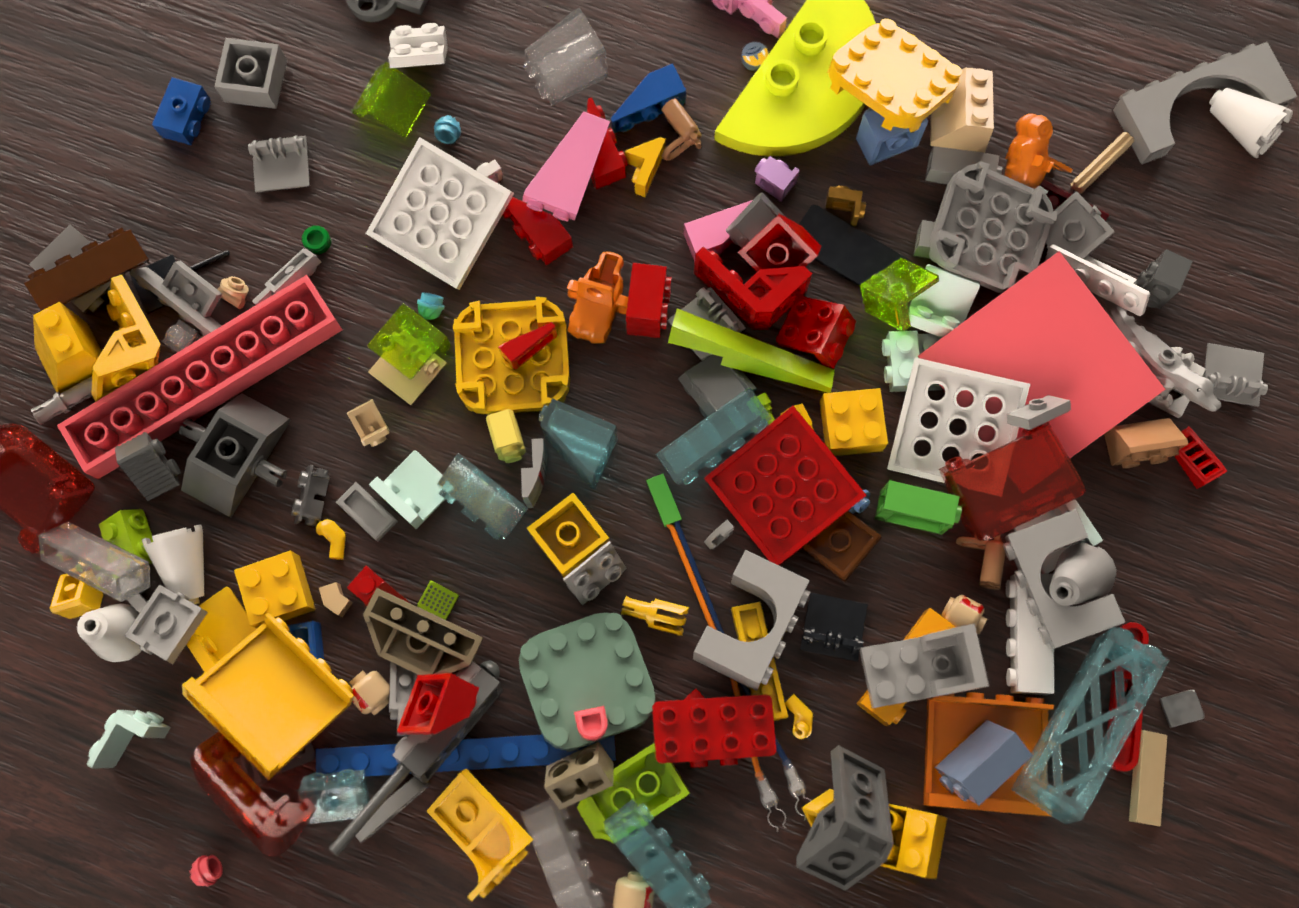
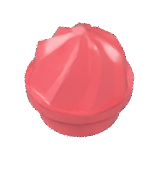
(206, 870)

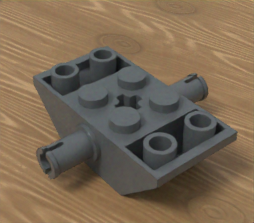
(224, 478)

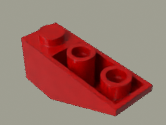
(609, 163)
(542, 230)

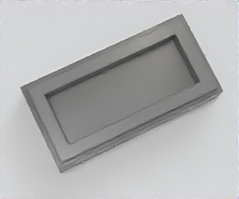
(366, 511)

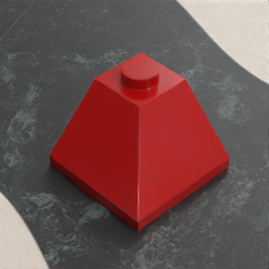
(780, 245)
(437, 704)

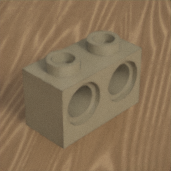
(579, 775)

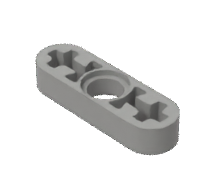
(392, 807)

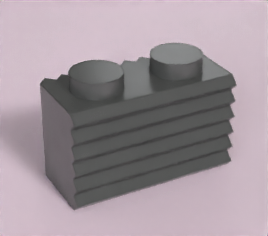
(147, 466)

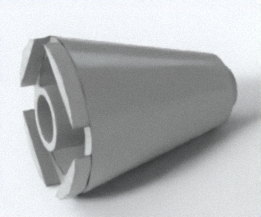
(1082, 575)

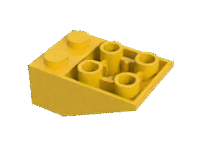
(916, 841)

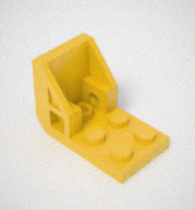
(118, 360)

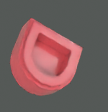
(591, 723)

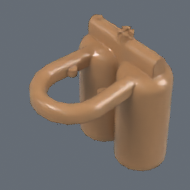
(685, 128)
(992, 561)

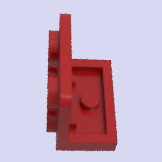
(817, 329)

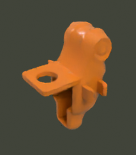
(1028, 152)
(597, 299)

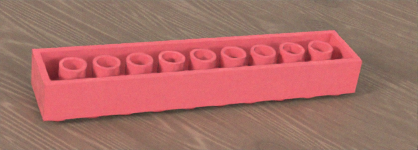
(201, 375)

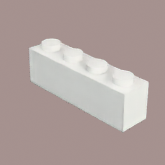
(1029, 657)

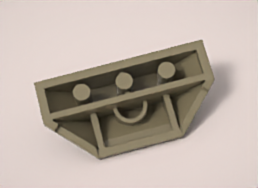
(417, 637)

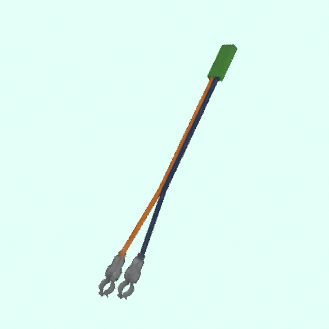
(669, 515)

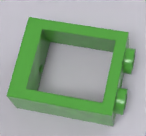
(917, 507)

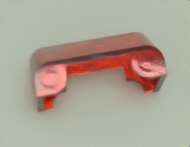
(1013, 483)
(37, 485)
(267, 824)

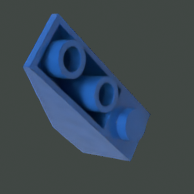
(649, 98)

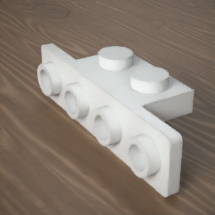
(1106, 281)

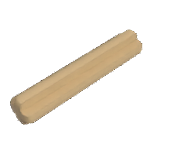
(1102, 162)

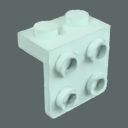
(119, 731)

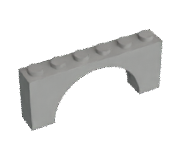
(1147, 111)

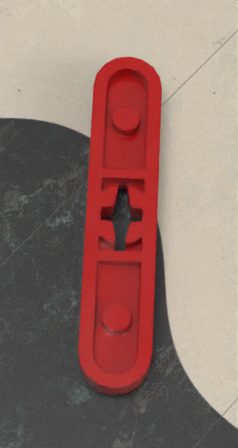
(1129, 753)

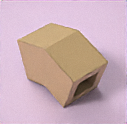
(334, 599)

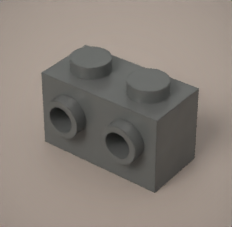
(1164, 278)

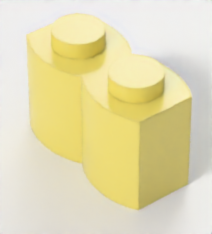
(506, 436)

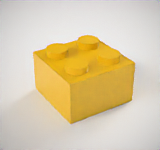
(853, 422)
(568, 534)
(274, 587)

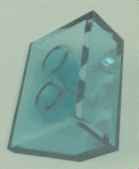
(481, 498)

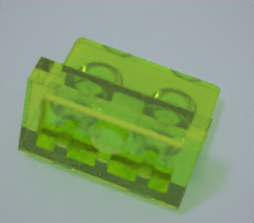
(392, 99)
(892, 288)
(408, 341)

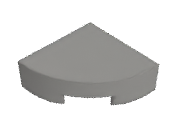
(719, 535)

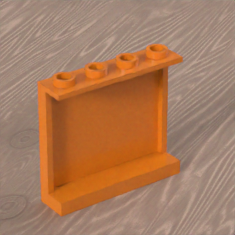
(956, 718)

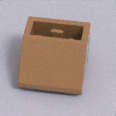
(1143, 442)

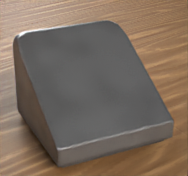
(1182, 708)

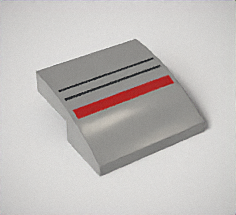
(534, 478)

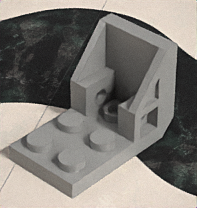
(924, 666)

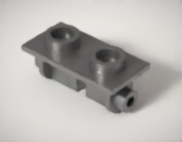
(312, 484)

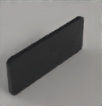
(845, 247)

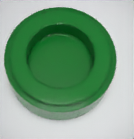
(316, 239)

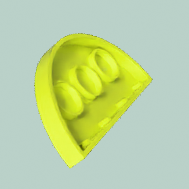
(790, 97)

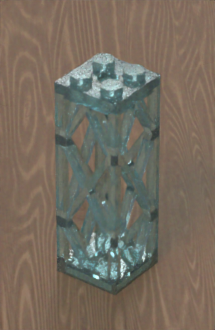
(1146, 667)

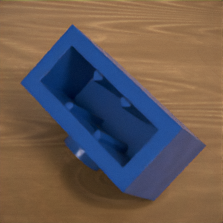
(181, 111)

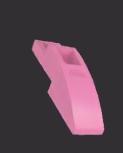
(760, 11)

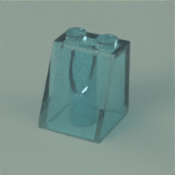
(579, 438)

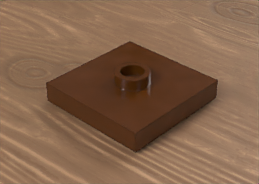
(843, 545)

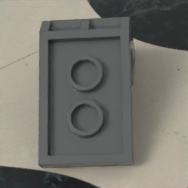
(855, 829)

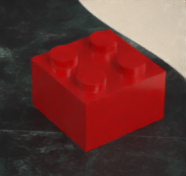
(648, 300)

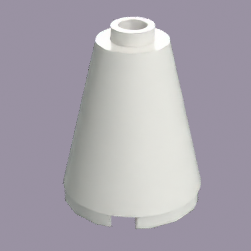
(1249, 119)
(179, 560)
(105, 632)

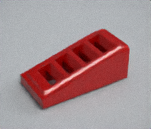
(524, 347)
(1209, 460)

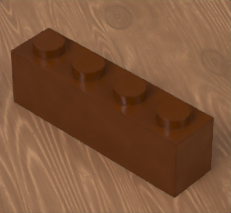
(87, 270)

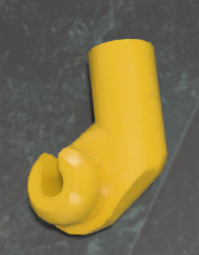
(335, 536)
(802, 717)

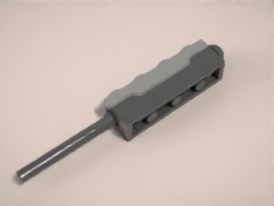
(427, 752)

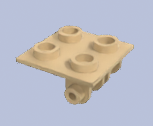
(405, 388)

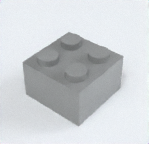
(250, 73)

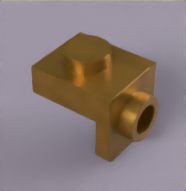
(848, 200)

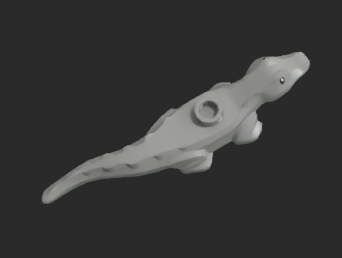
(1162, 360)

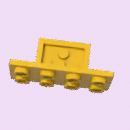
(220, 629)

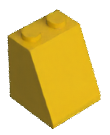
(64, 346)

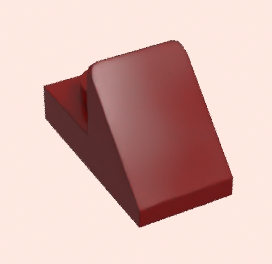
(366, 583)

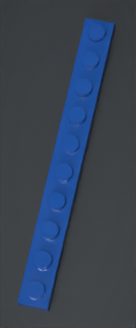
(469, 755)

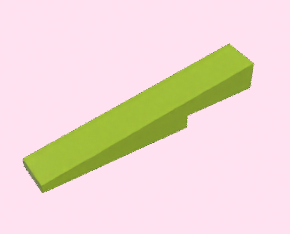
(747, 353)

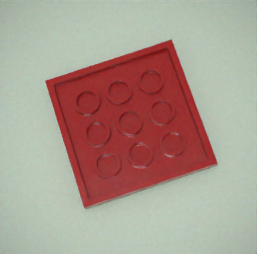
(785, 487)

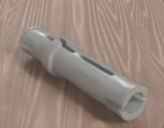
(63, 401)

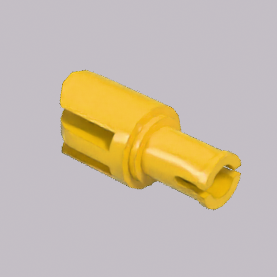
(658, 614)

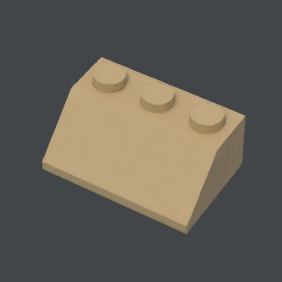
(968, 117)

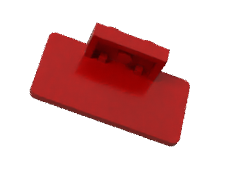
(713, 729)

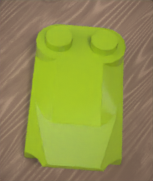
(637, 779)

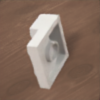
(417, 46)

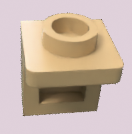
(369, 423)

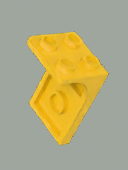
(481, 830)

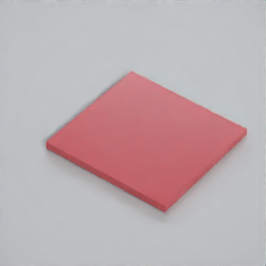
(1059, 342)

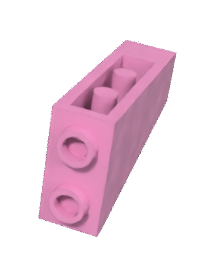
(566, 173)

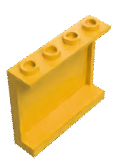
(269, 696)

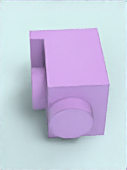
(775, 177)

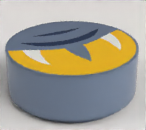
(754, 55)

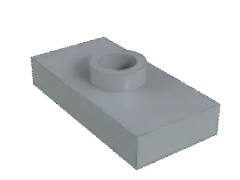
(1038, 412)

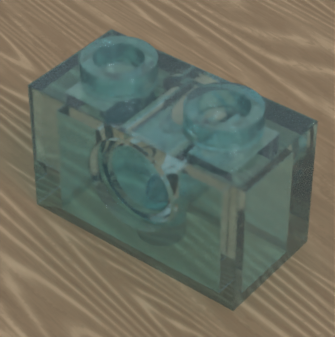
(349, 787)

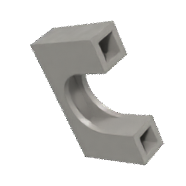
(941, 167)
(1059, 622)
(750, 661)

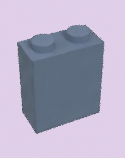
(983, 762)

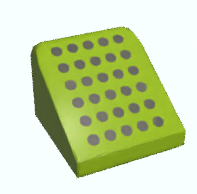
(438, 600)

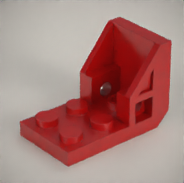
(762, 297)

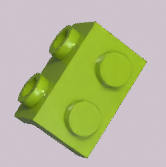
(127, 530)

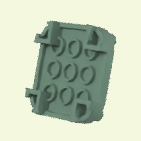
(586, 668)

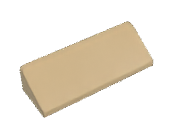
(1148, 780)

